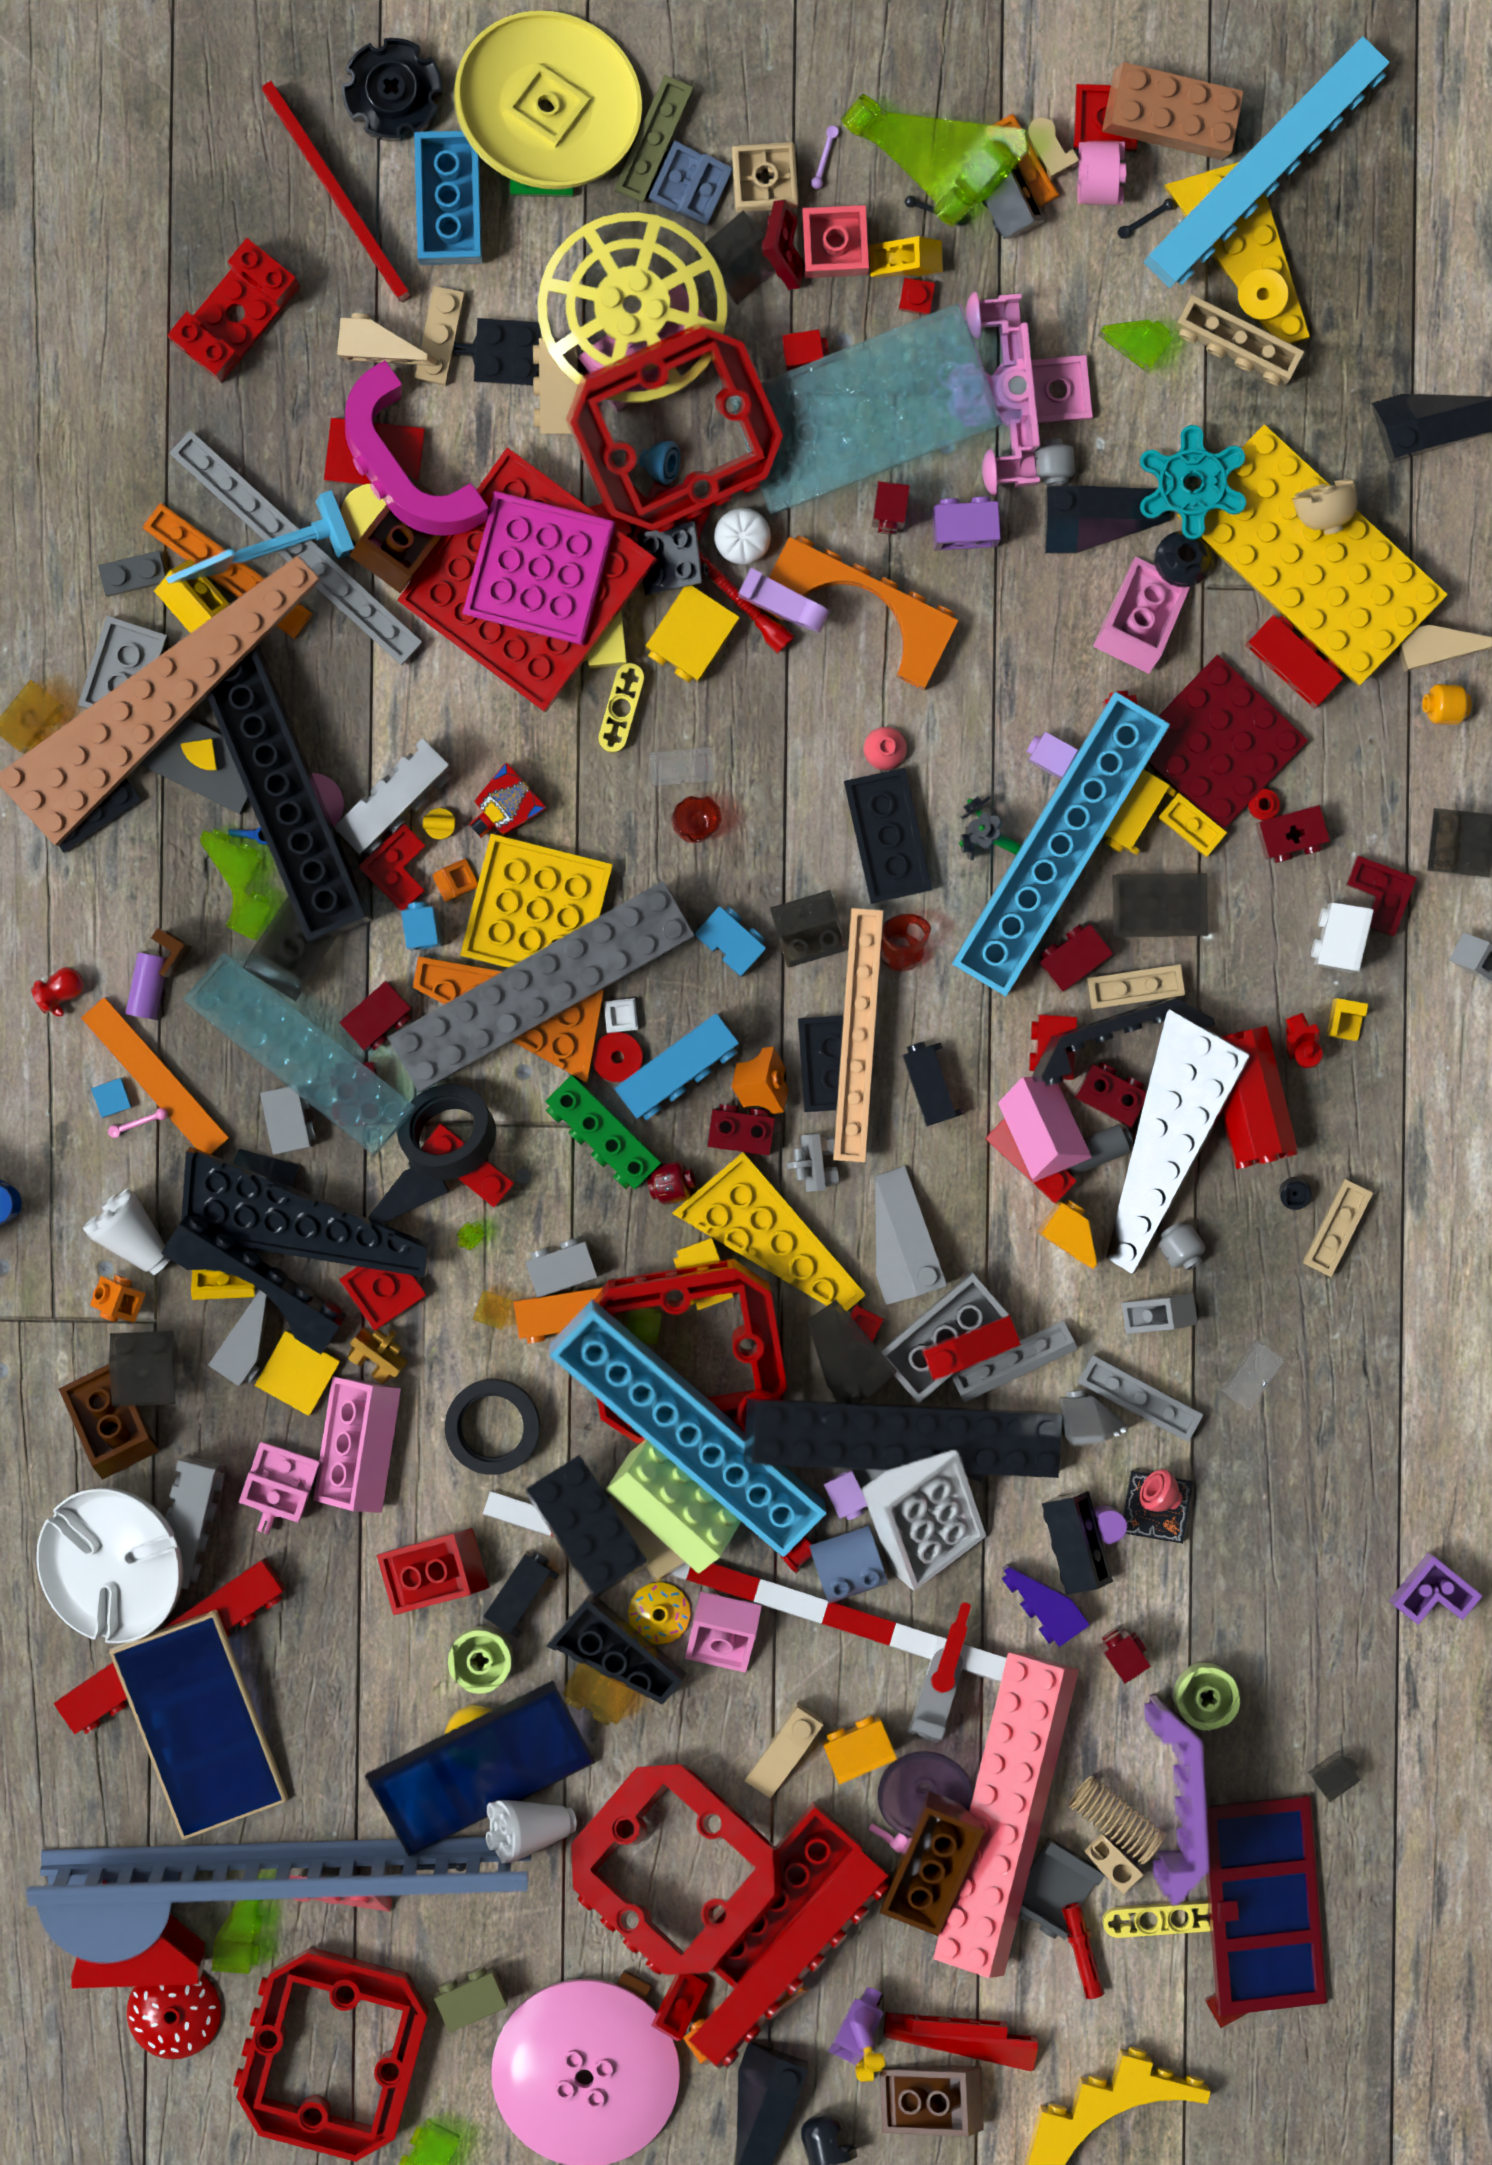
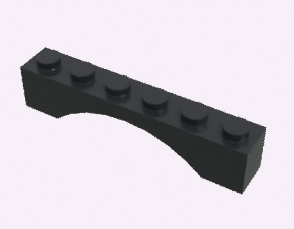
(309, 1316)

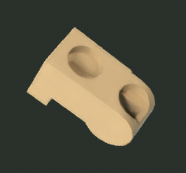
(1048, 149)
(1113, 1863)

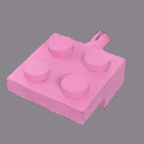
(279, 1484)

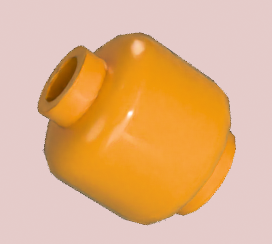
(1447, 704)

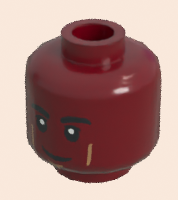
(671, 1183)

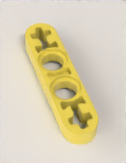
(1163, 1925)

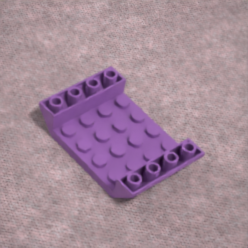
(1181, 1869)

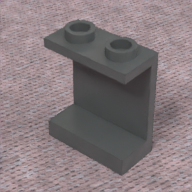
(1055, 1881)

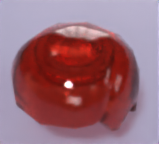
(696, 819)

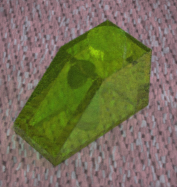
(1138, 341)

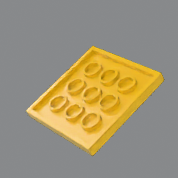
(530, 900)

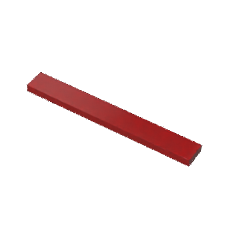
(335, 192)

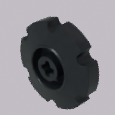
(394, 65)

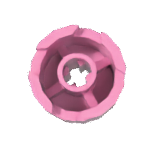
(1101, 173)

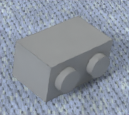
(287, 1120)
(561, 1268)

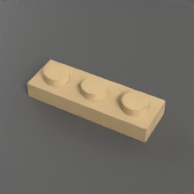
(440, 334)
(1135, 986)
(1337, 1227)

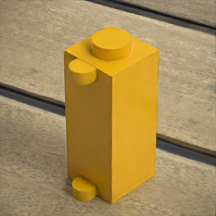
(1136, 812)

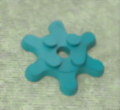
(1187, 462)

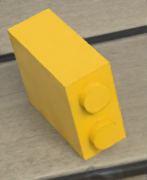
(691, 634)

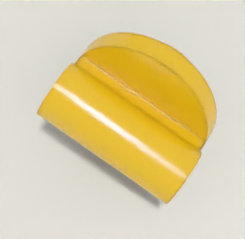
(439, 823)

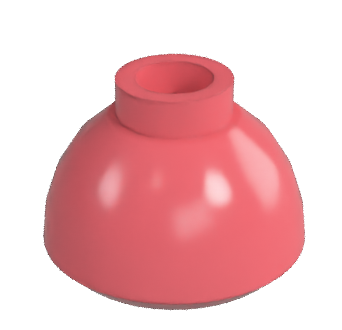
(885, 748)
(1160, 1492)

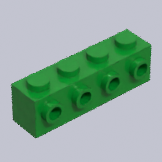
(602, 1132)

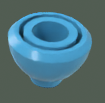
(661, 461)

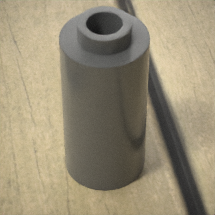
(1104, 1147)

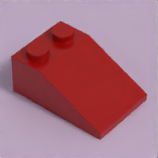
(433, 1571)

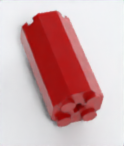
(1257, 1109)

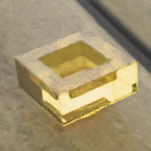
(492, 1309)

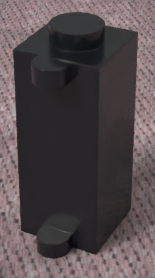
(929, 1083)
(519, 1591)

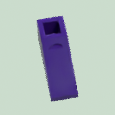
(1053, 1608)

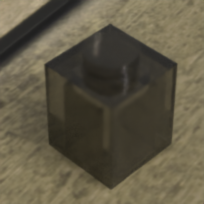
(1335, 1775)

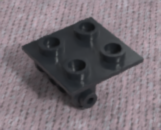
(677, 558)

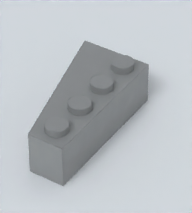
(394, 798)
(192, 1510)

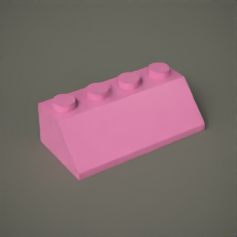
(357, 1445)

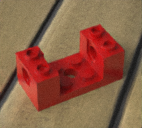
(252, 283)

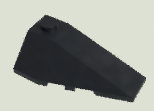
(1093, 516)
(766, 2099)

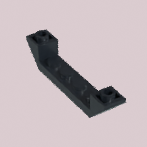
(1054, 1059)

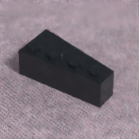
(617, 1650)

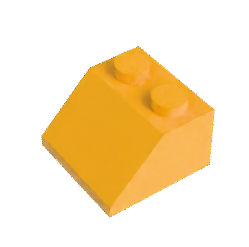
(1070, 1232)
(859, 1748)

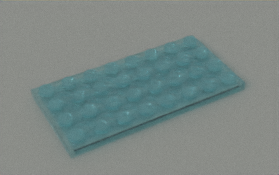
(875, 407)

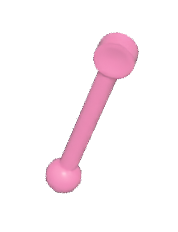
(115, 1130)

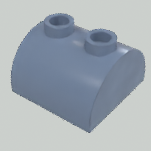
(848, 1564)

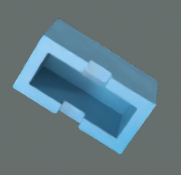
(421, 926)
(738, 944)

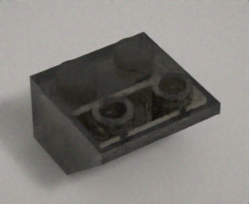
(1460, 844)
(808, 928)

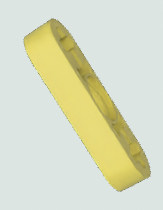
(635, 688)

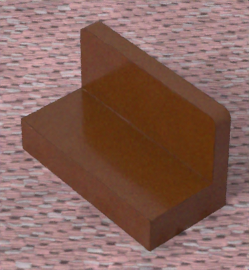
(176, 946)

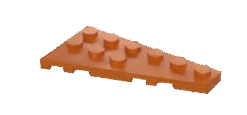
(562, 1040)

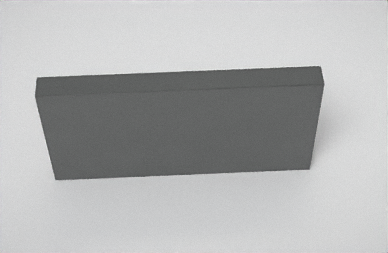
(219, 786)

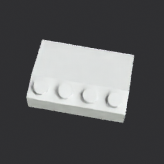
(924, 1516)

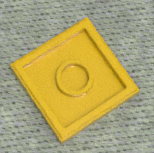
(297, 1374)

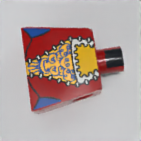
(505, 804)

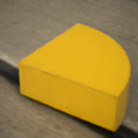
(201, 754)

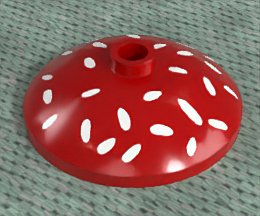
(196, 2022)

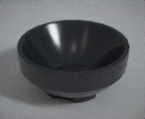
(1173, 568)

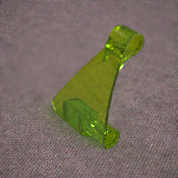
(947, 158)

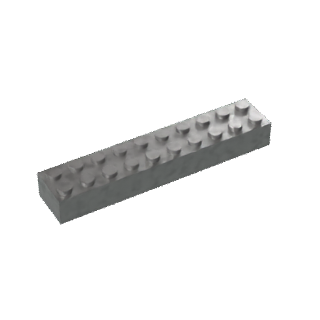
(541, 986)

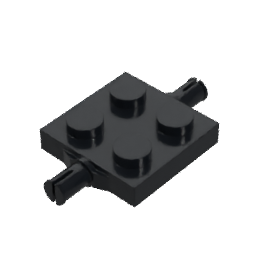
(503, 351)

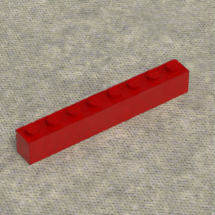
(234, 1604)
(790, 1960)

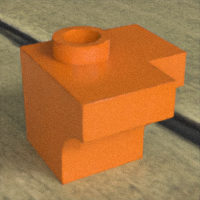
(762, 1081)

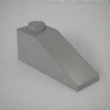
(243, 1346)

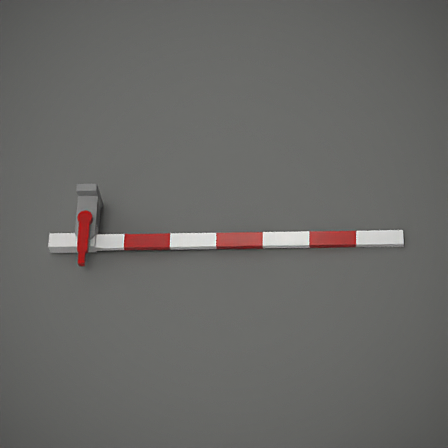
(946, 1656)

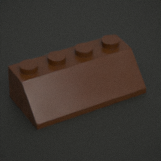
(932, 1864)

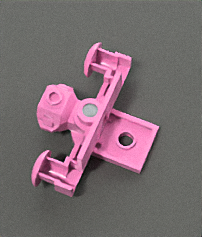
(1023, 392)

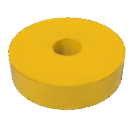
(1273, 305)

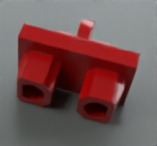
(1303, 1041)

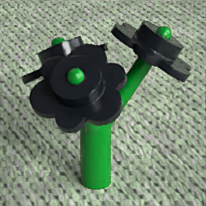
(983, 831)

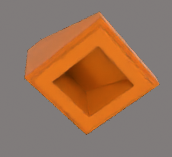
(455, 880)

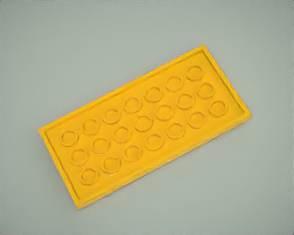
(1339, 589)

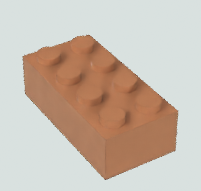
(1172, 111)

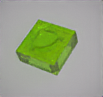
(645, 1324)

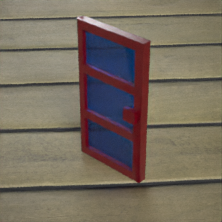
(1264, 1905)

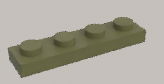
(653, 139)

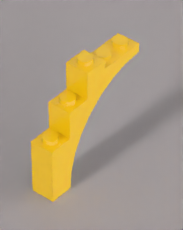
(1132, 2084)

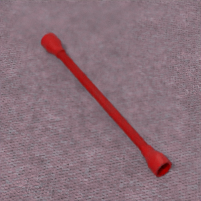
(774, 633)

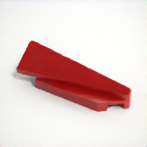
(966, 2037)

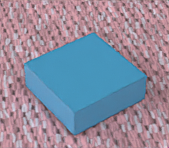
(111, 1097)

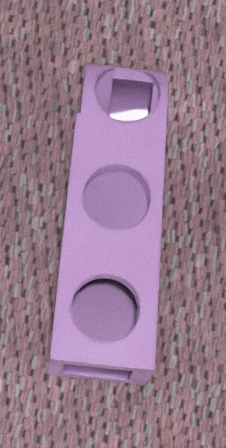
(782, 601)

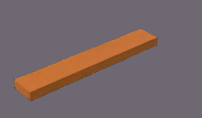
(194, 545)
(154, 1077)

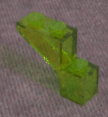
(238, 869)

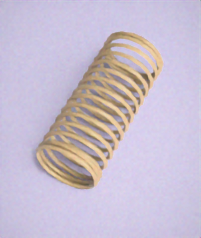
(1147, 1846)

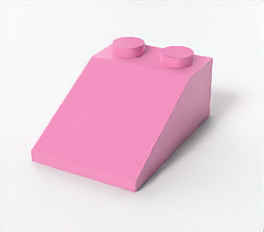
(1141, 617)

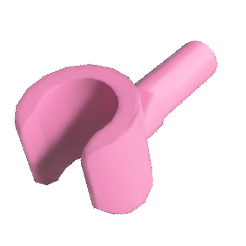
(896, 1843)

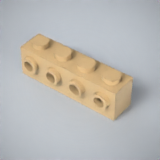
(1238, 340)

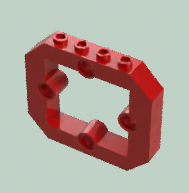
(753, 415)
(697, 1283)
(605, 1834)
(330, 2133)

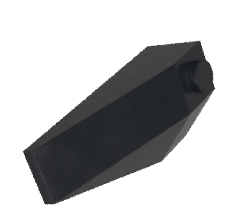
(1429, 422)

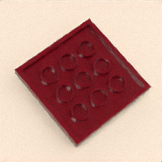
(1222, 742)

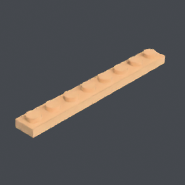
(858, 1035)

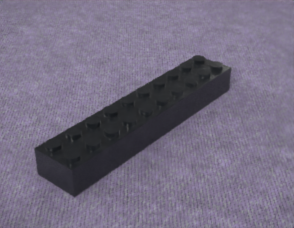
(287, 801)
(897, 1435)

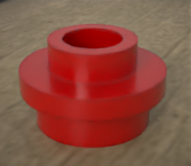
(1260, 814)

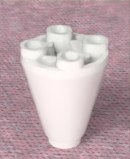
(128, 1232)
(526, 1827)

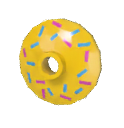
(664, 1597)

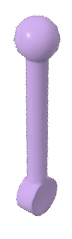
(832, 133)

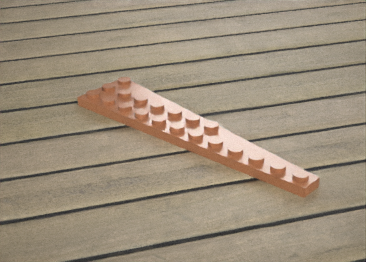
(99, 748)

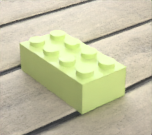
(673, 1506)

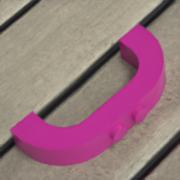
(420, 511)

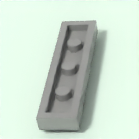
(1009, 1365)
(1140, 1398)

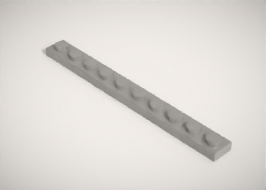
(271, 523)

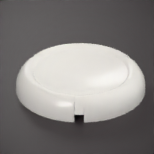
(109, 1564)

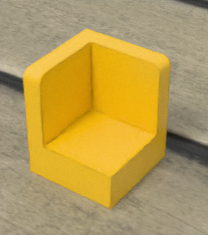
(1346, 1019)

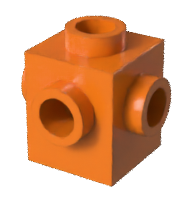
(117, 1299)

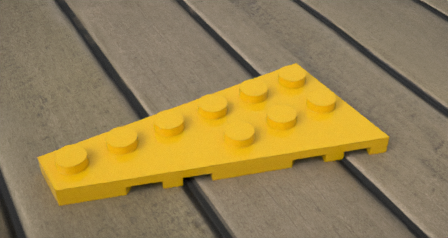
(757, 1223)

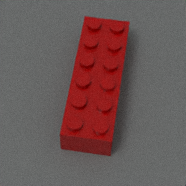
(809, 1861)

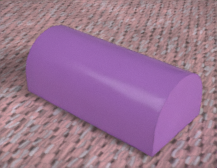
(146, 987)
(1110, 1523)

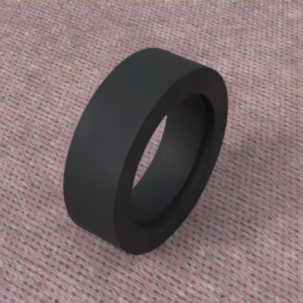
(466, 1157)
(470, 1458)

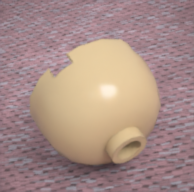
(1327, 506)

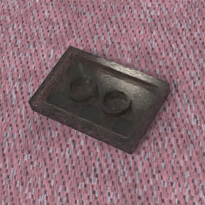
(1159, 905)

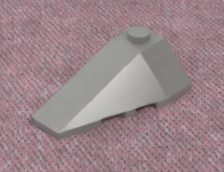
(904, 1249)
(1088, 1419)

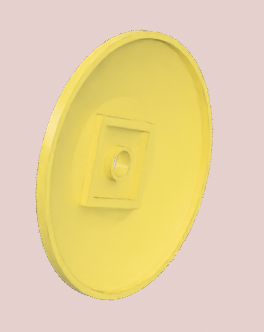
(552, 60)

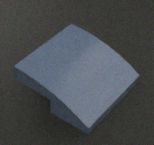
(689, 183)

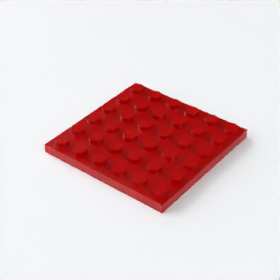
(523, 659)

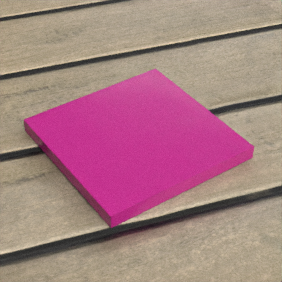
(539, 568)

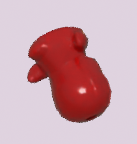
(59, 987)

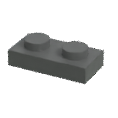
(132, 573)

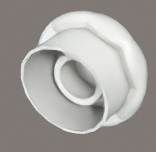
(742, 536)

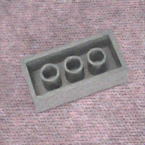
(956, 1312)

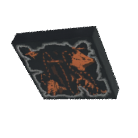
(1161, 1525)

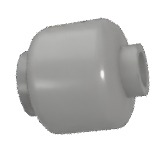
(1055, 462)
(1182, 1246)

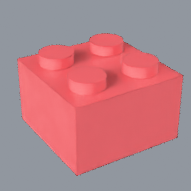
(835, 241)

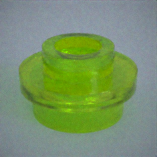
(470, 1235)

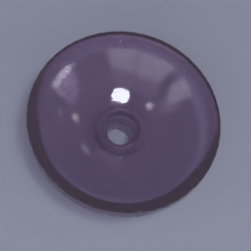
(900, 1792)

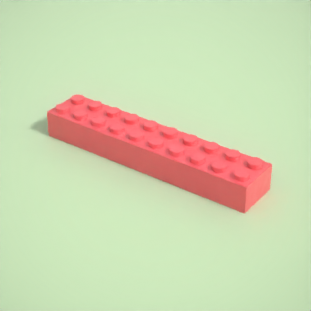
(1011, 1807)

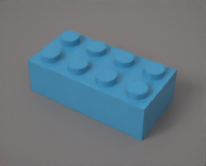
(447, 199)
(677, 1066)

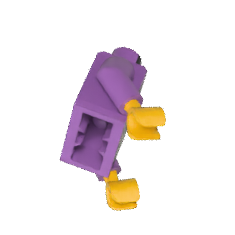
(855, 2036)

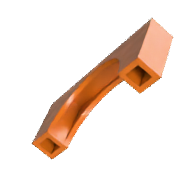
(922, 627)

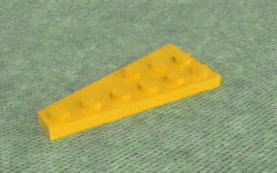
(1249, 248)

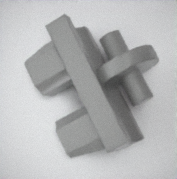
(810, 1162)

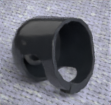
(820, 2140)

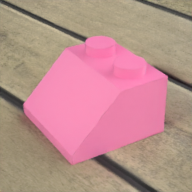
(723, 1632)

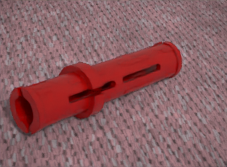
(1079, 1937)

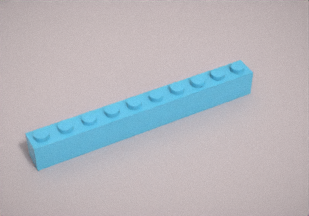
(1266, 162)

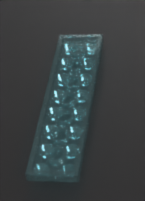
(299, 1054)

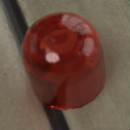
(904, 957)

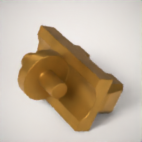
(380, 1350)

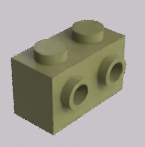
(470, 1998)

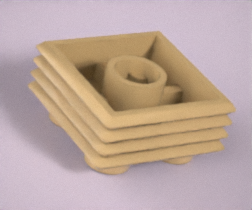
(747, 165)

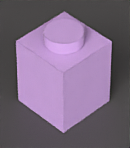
(1051, 754)
(846, 1495)

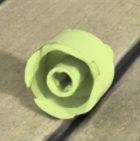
(468, 1672)
(1213, 1713)

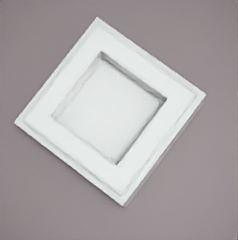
(620, 1015)

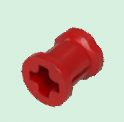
(798, 1554)

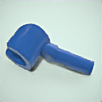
(250, 834)

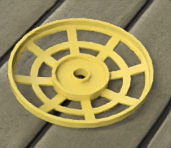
(626, 283)

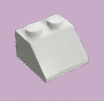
(1342, 937)

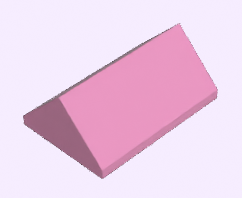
(1043, 1128)

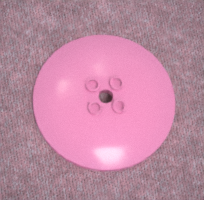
(592, 2029)

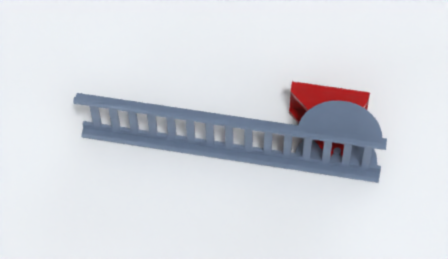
(117, 1901)

